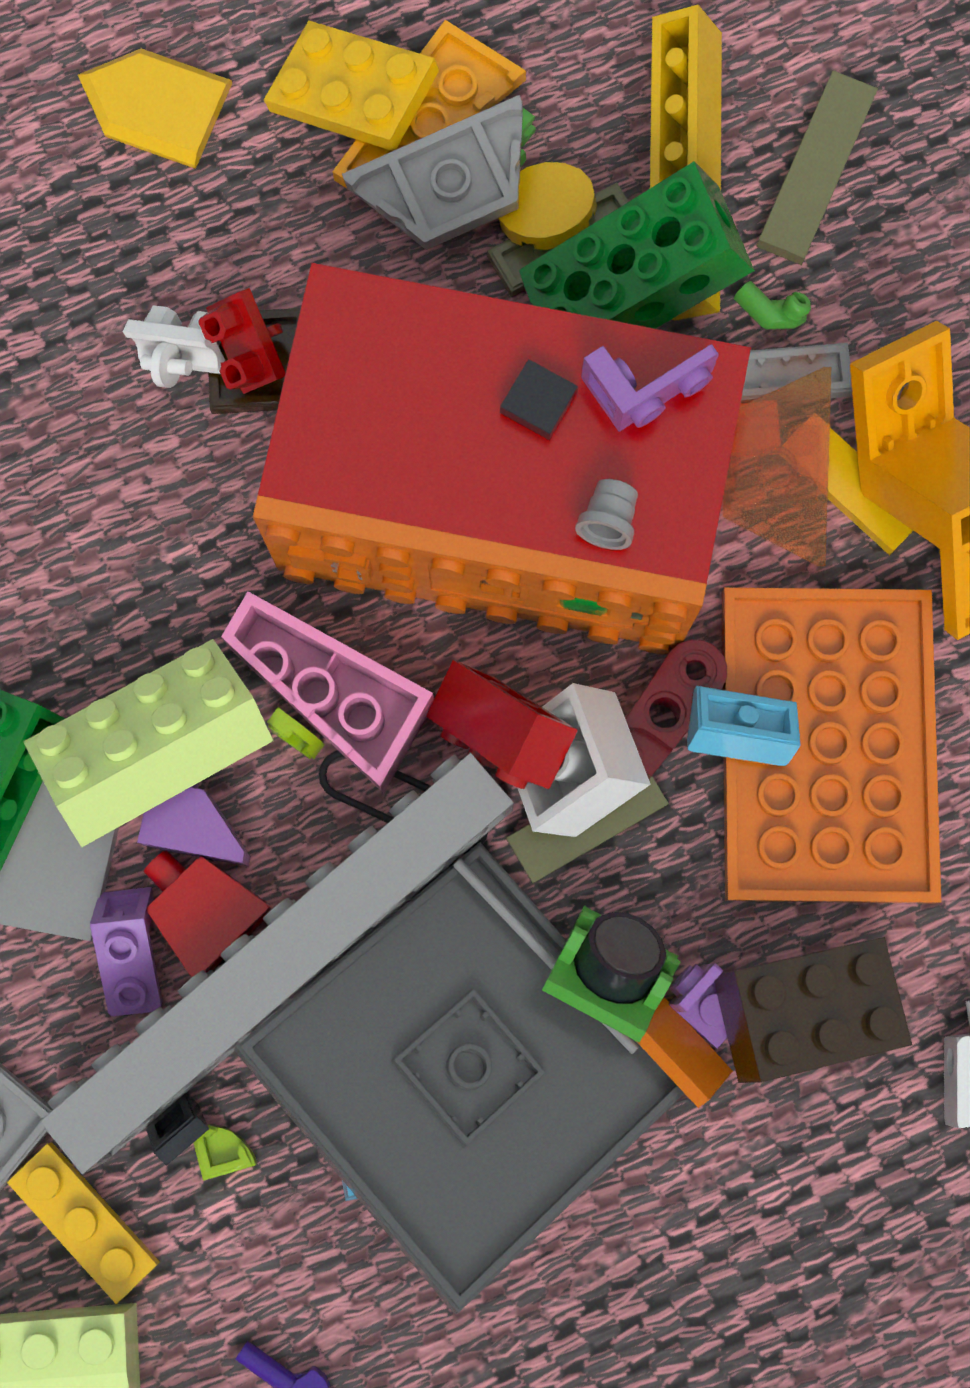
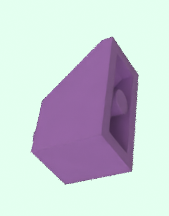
(194, 827)

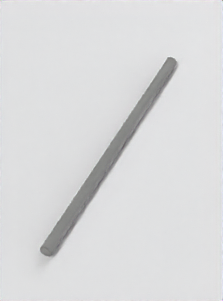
(525, 934)

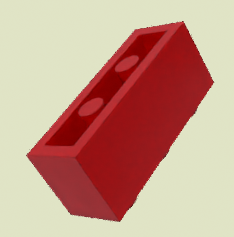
(500, 727)

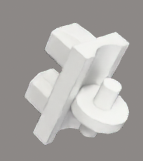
(172, 349)

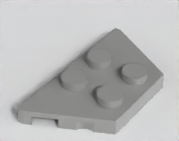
(449, 177)

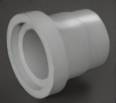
(609, 515)

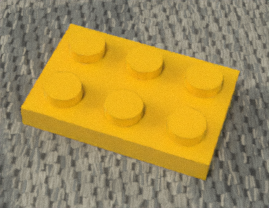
(352, 85)

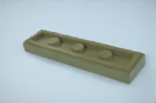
(817, 167)

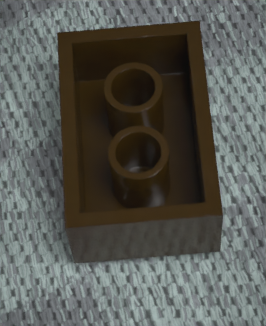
(812, 1011)

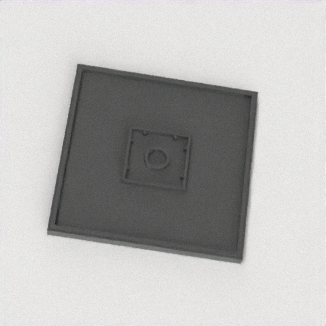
(456, 1083)

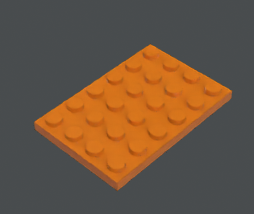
(861, 793)

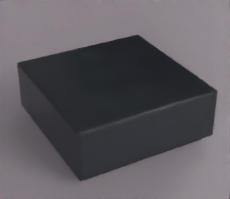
(538, 399)
(176, 1129)

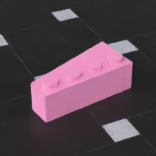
(340, 692)

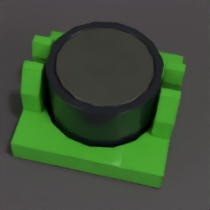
(613, 970)

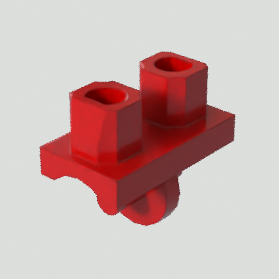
(245, 340)

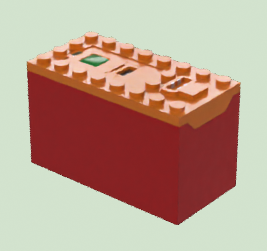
(418, 487)

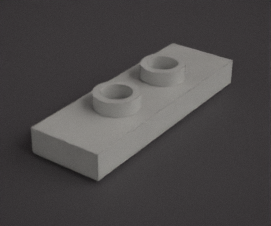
(780, 366)

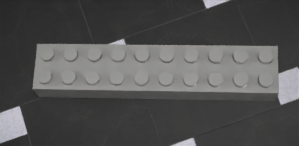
(268, 970)

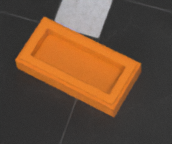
(684, 1055)

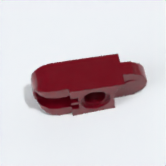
(675, 691)

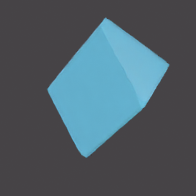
(743, 726)

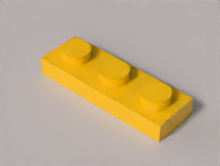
(83, 1222)

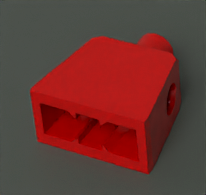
(201, 910)

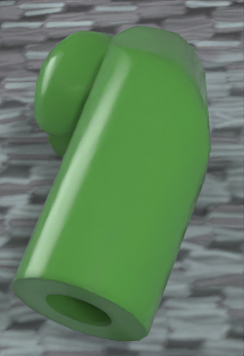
(773, 314)

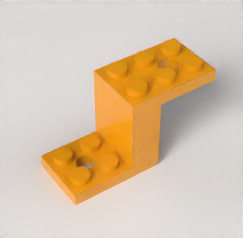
(918, 453)

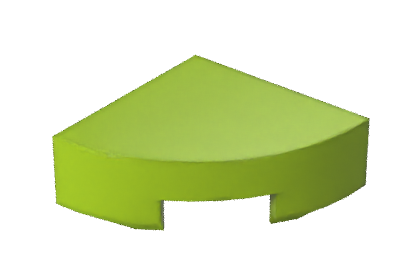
(285, 728)
(222, 1152)

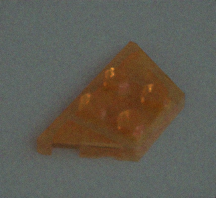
(782, 467)

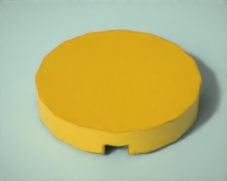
(552, 205)

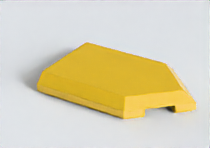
(156, 104)

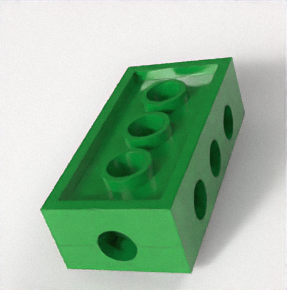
(646, 256)

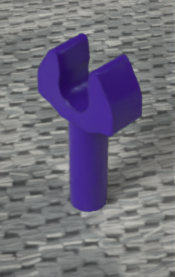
(276, 1374)

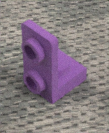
(614, 385)
(125, 951)
(698, 1001)

